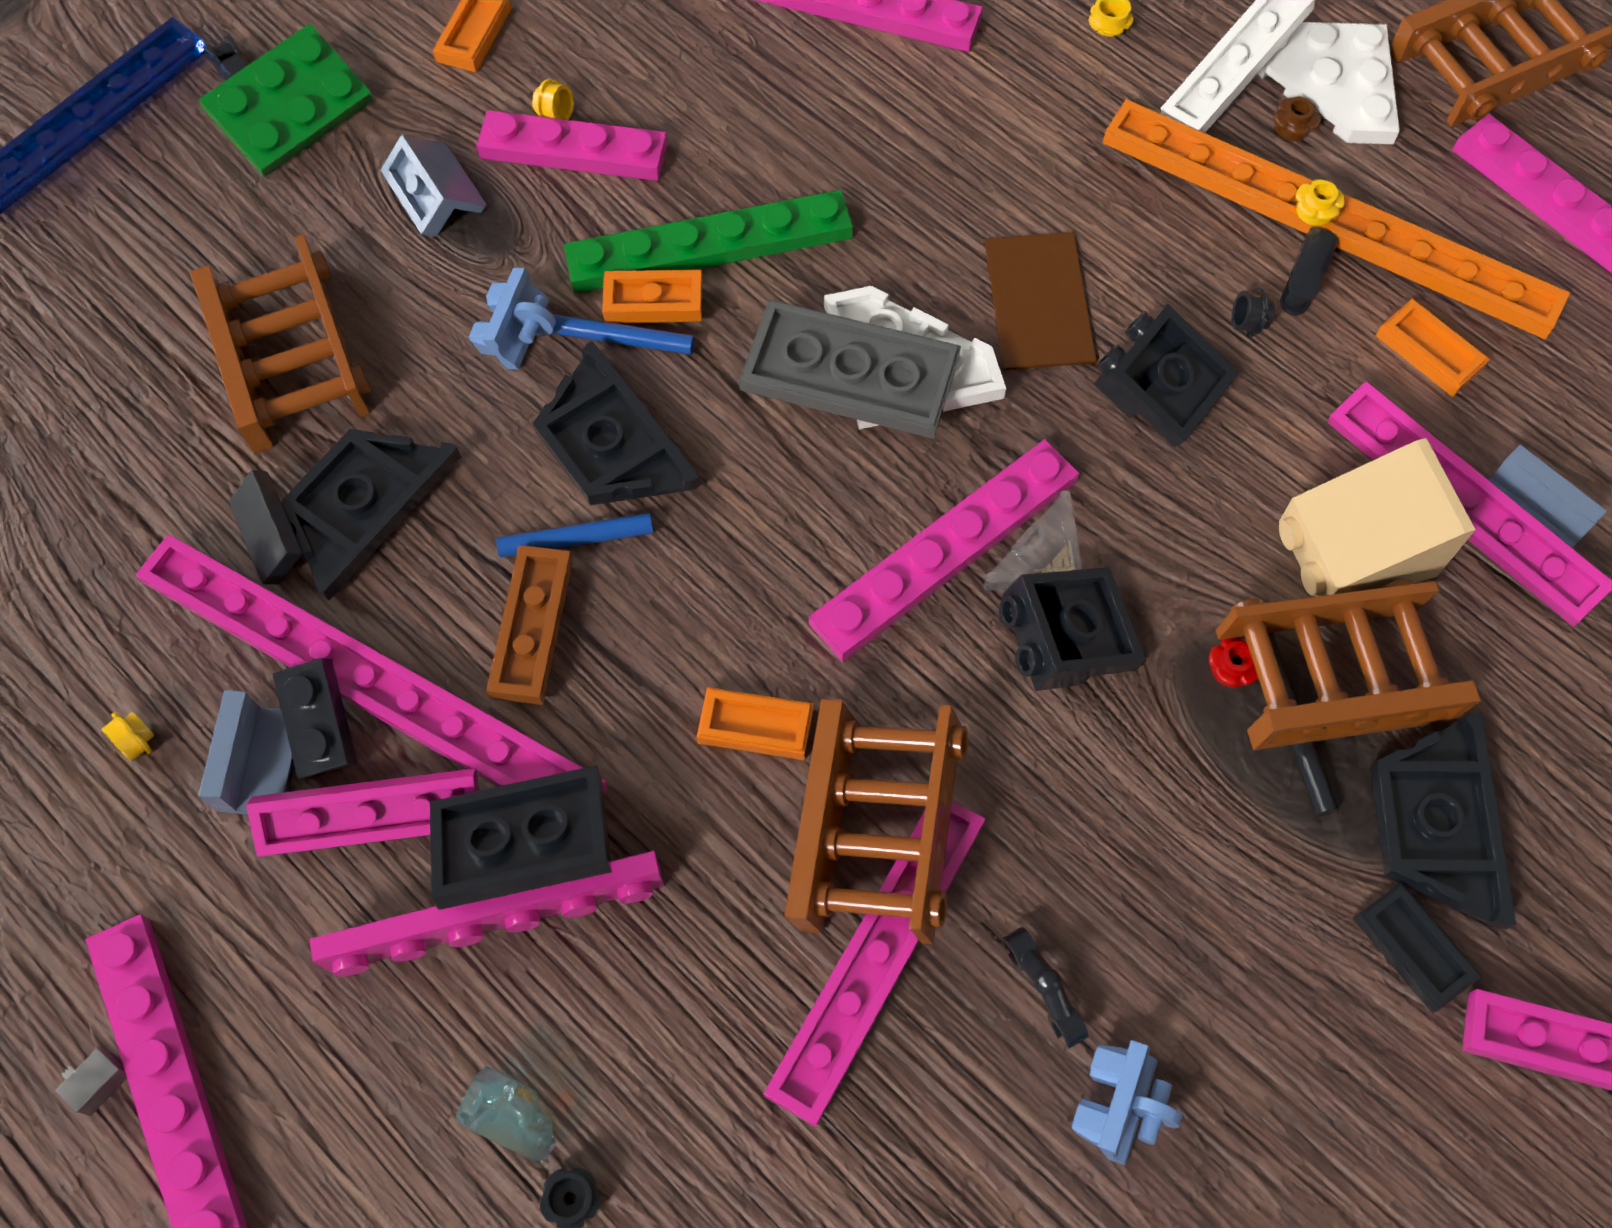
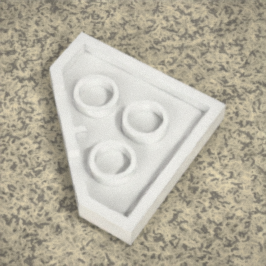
(1344, 75)
(977, 371)

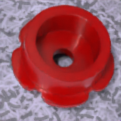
(1225, 670)

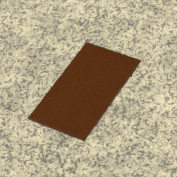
(1039, 301)

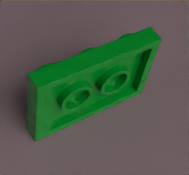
(286, 99)

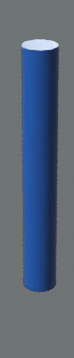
(624, 334)
(577, 534)

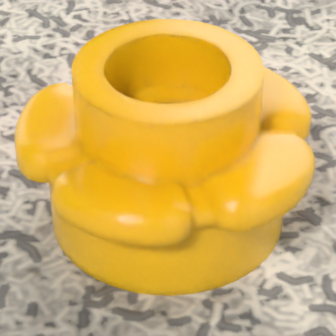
(1111, 17)
(553, 100)
(1319, 202)
(128, 735)

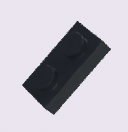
(314, 718)

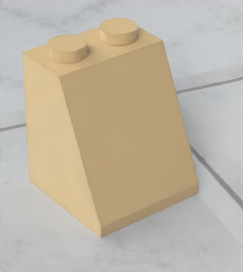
(1377, 524)

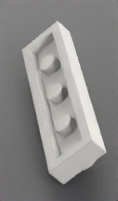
(1235, 61)

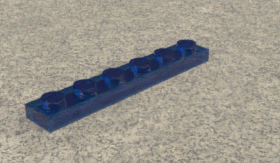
(95, 108)

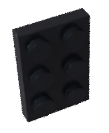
(518, 837)

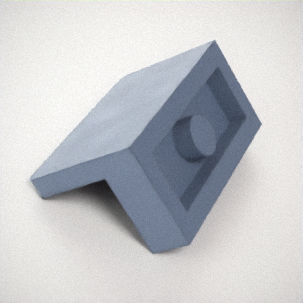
(429, 182)
(1547, 496)
(246, 755)

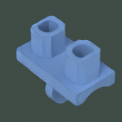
(516, 319)
(1116, 1127)

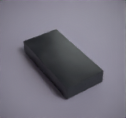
(265, 527)
(1417, 948)

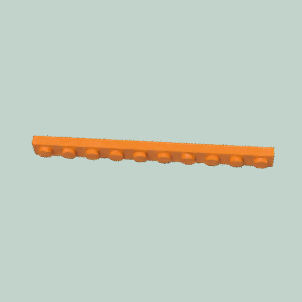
(1359, 226)

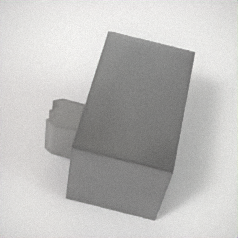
(92, 1082)

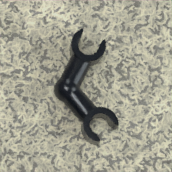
(1048, 982)

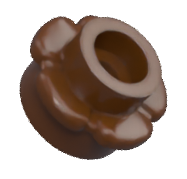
(1296, 118)

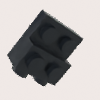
(1165, 374)
(1070, 627)

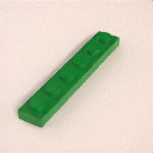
(712, 239)

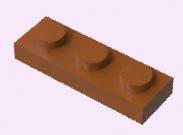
(530, 625)

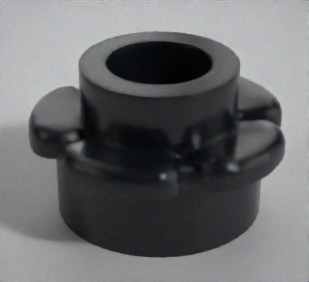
(1252, 312)
(558, 1186)

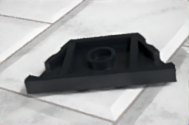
(609, 437)
(359, 499)
(1444, 822)

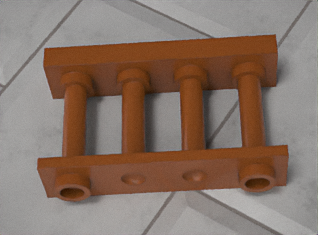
(1449, 20)
(243, 375)
(1334, 712)
(823, 840)

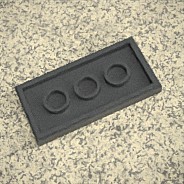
(850, 368)

